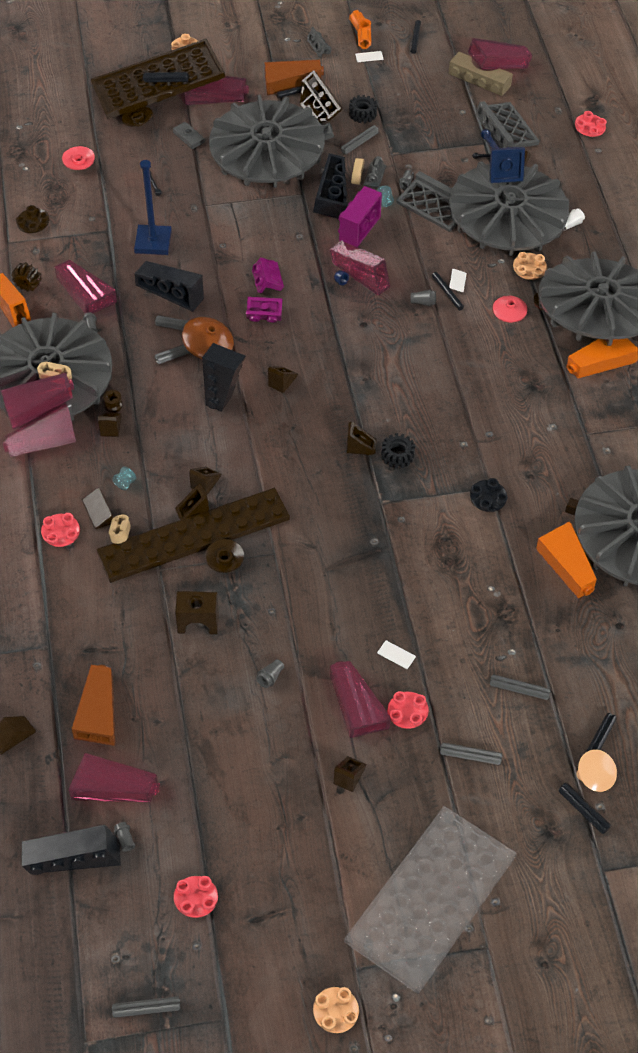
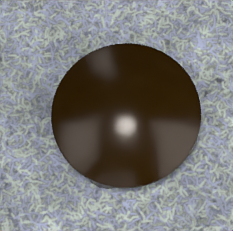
(32, 220)

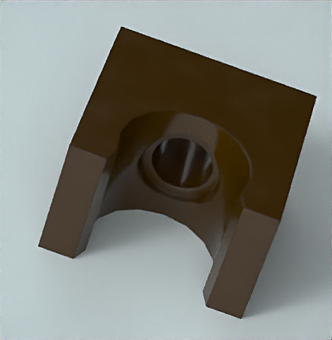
(187, 613)

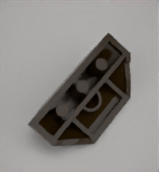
(319, 98)

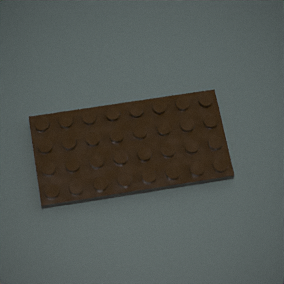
(126, 90)

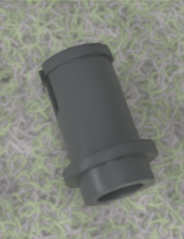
(405, 181)
(91, 319)
(124, 836)

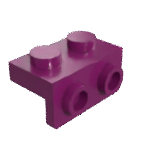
(267, 275)
(264, 309)

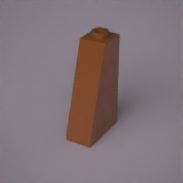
(289, 74)
(96, 708)

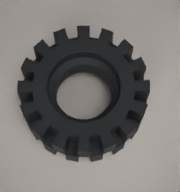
(363, 109)
(394, 458)

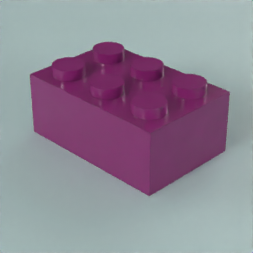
(360, 216)

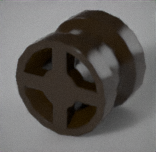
(112, 401)

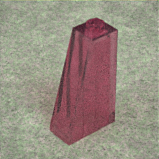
(499, 55)
(225, 90)
(362, 266)
(84, 288)
(36, 398)
(42, 433)
(357, 702)
(111, 781)

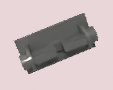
(318, 43)
(375, 173)

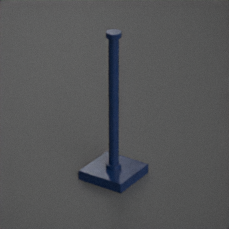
(505, 163)
(151, 238)

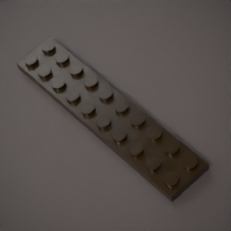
(192, 534)

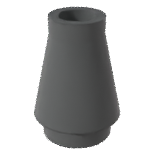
(424, 297)
(269, 674)

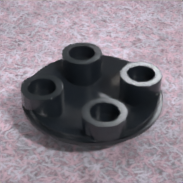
(488, 495)

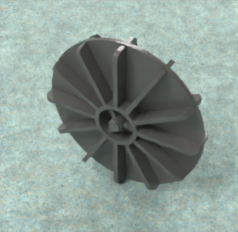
(267, 141)
(509, 213)
(592, 297)
(61, 343)
(609, 524)

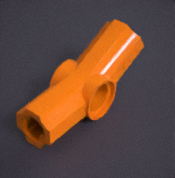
(363, 28)

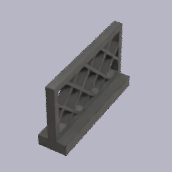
(498, 130)
(429, 186)

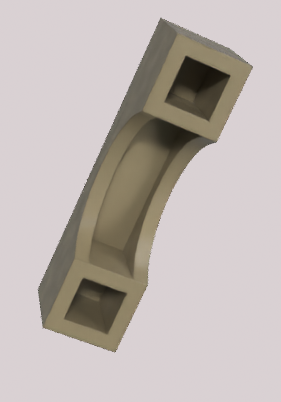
(496, 81)

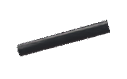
(415, 36)
(280, 94)
(447, 291)

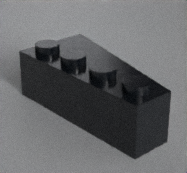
(332, 192)
(171, 284)
(220, 375)
(72, 851)

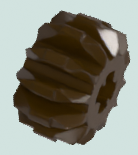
(26, 277)

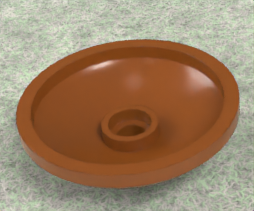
(202, 333)

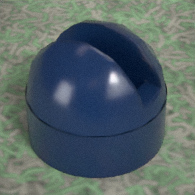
(341, 277)

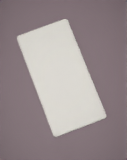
(369, 56)
(457, 280)
(396, 654)

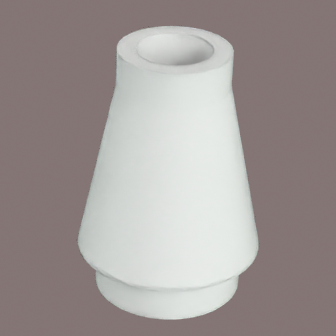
(575, 218)

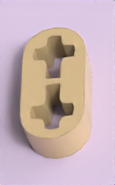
(357, 171)
(52, 370)
(119, 529)

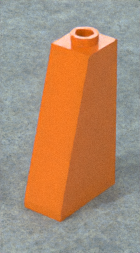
(12, 302)
(599, 357)
(567, 558)

